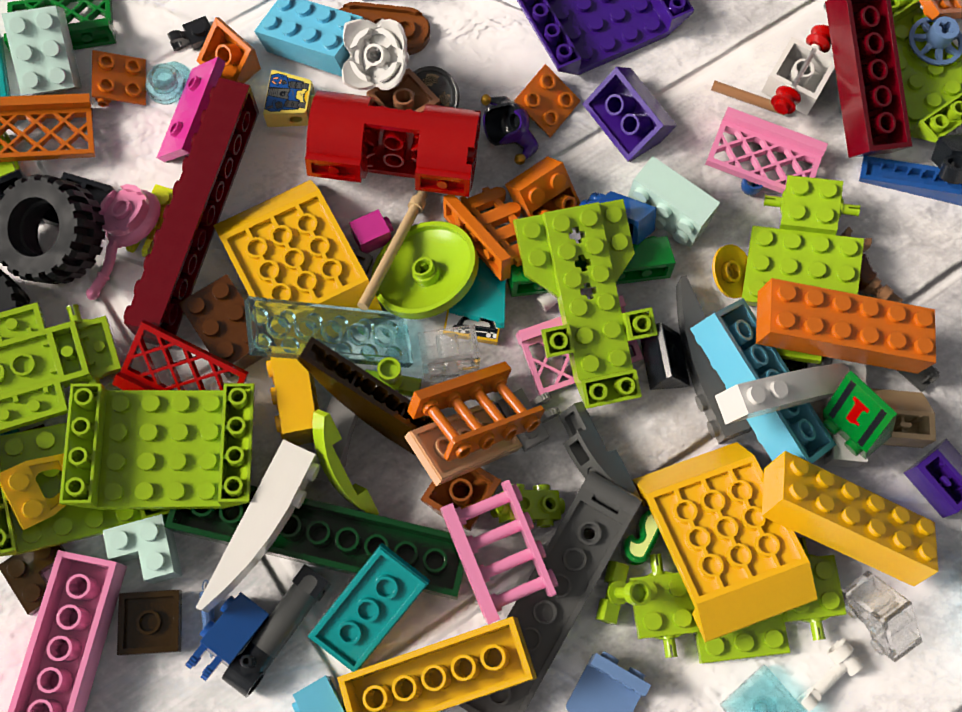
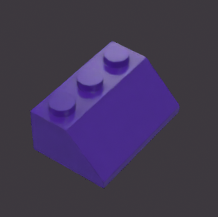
(629, 113)

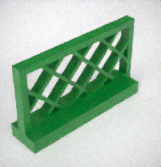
(83, 34)

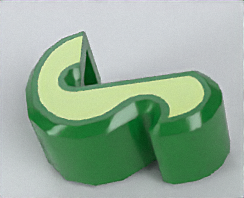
(638, 550)

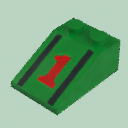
(859, 416)

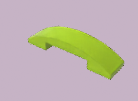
(325, 435)

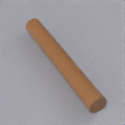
(743, 96)

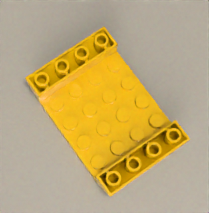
(294, 251)
(726, 552)

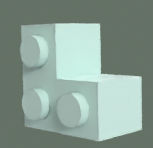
(148, 542)

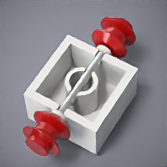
(801, 72)

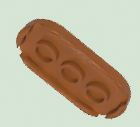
(413, 22)

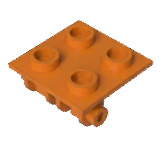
(118, 78)
(547, 100)

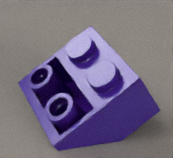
(939, 478)

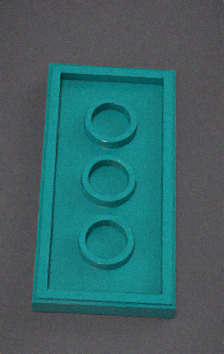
(368, 608)

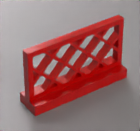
(134, 380)

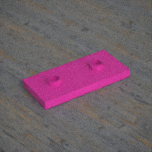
(189, 109)

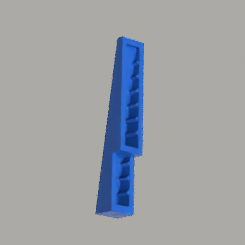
(909, 178)

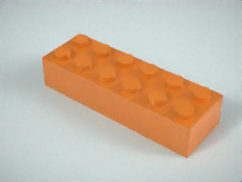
(845, 326)

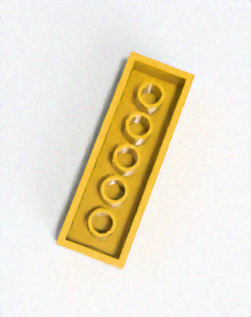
(849, 519)
(443, 672)

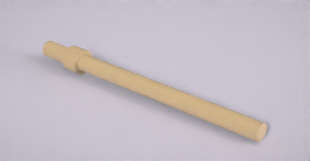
(415, 207)

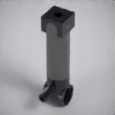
(250, 666)

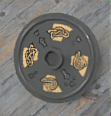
(441, 84)

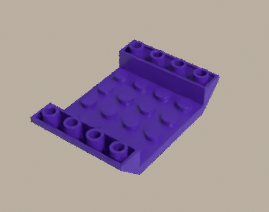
(595, 32)

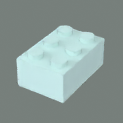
(41, 50)
(680, 205)

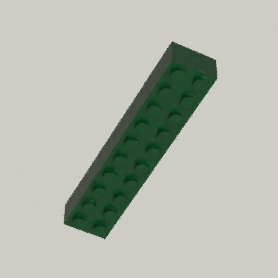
(337, 540)

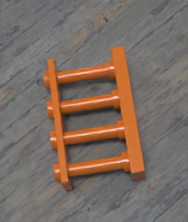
(475, 387)

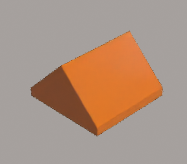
(239, 55)

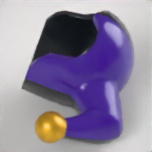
(508, 124)

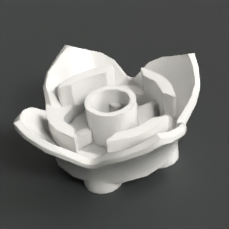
(363, 42)

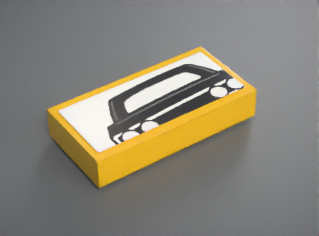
(485, 329)

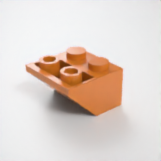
(543, 188)

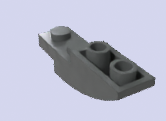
(589, 451)

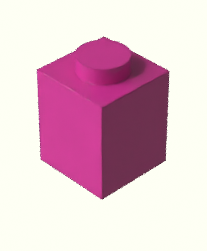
(371, 231)

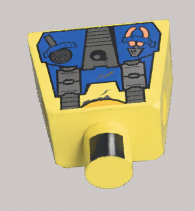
(288, 100)

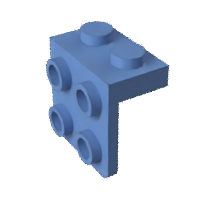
(607, 687)

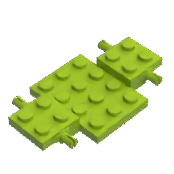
(805, 245)
(43, 360)
(671, 610)

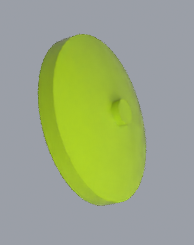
(429, 271)

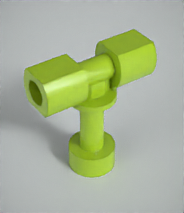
(390, 373)
(618, 593)

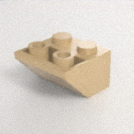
(914, 418)

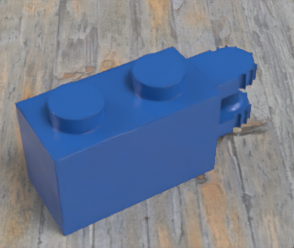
(640, 215)
(229, 633)

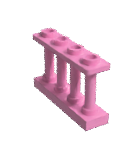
(468, 546)

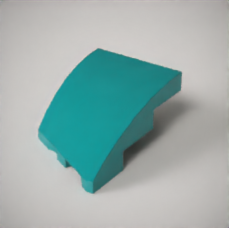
(484, 298)

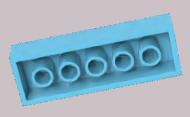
(731, 347)

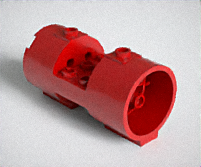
(357, 137)

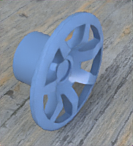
(937, 37)

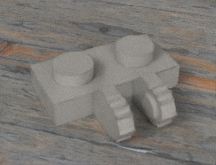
(539, 435)

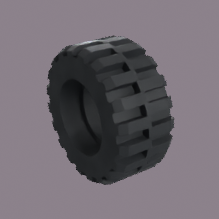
(78, 233)

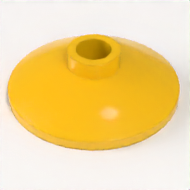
(729, 270)

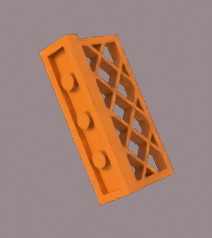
(38, 109)

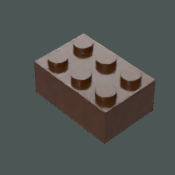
(220, 322)

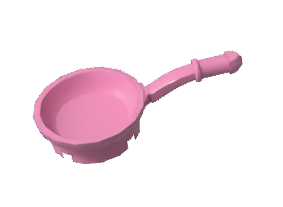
(128, 219)

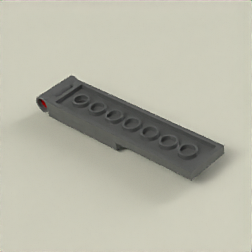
(577, 568)

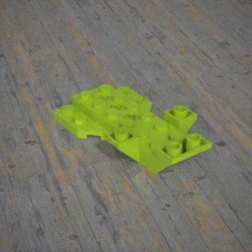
(593, 328)

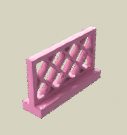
(770, 138)
(532, 336)

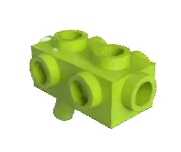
(541, 504)

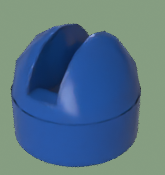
(751, 188)

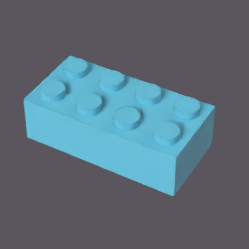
(306, 34)

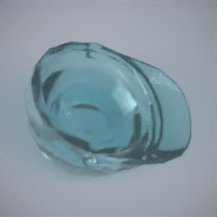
(166, 82)

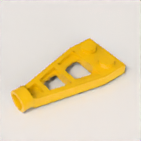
(24, 493)

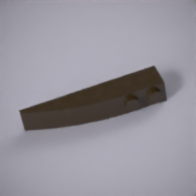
(362, 393)

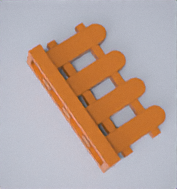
(489, 242)

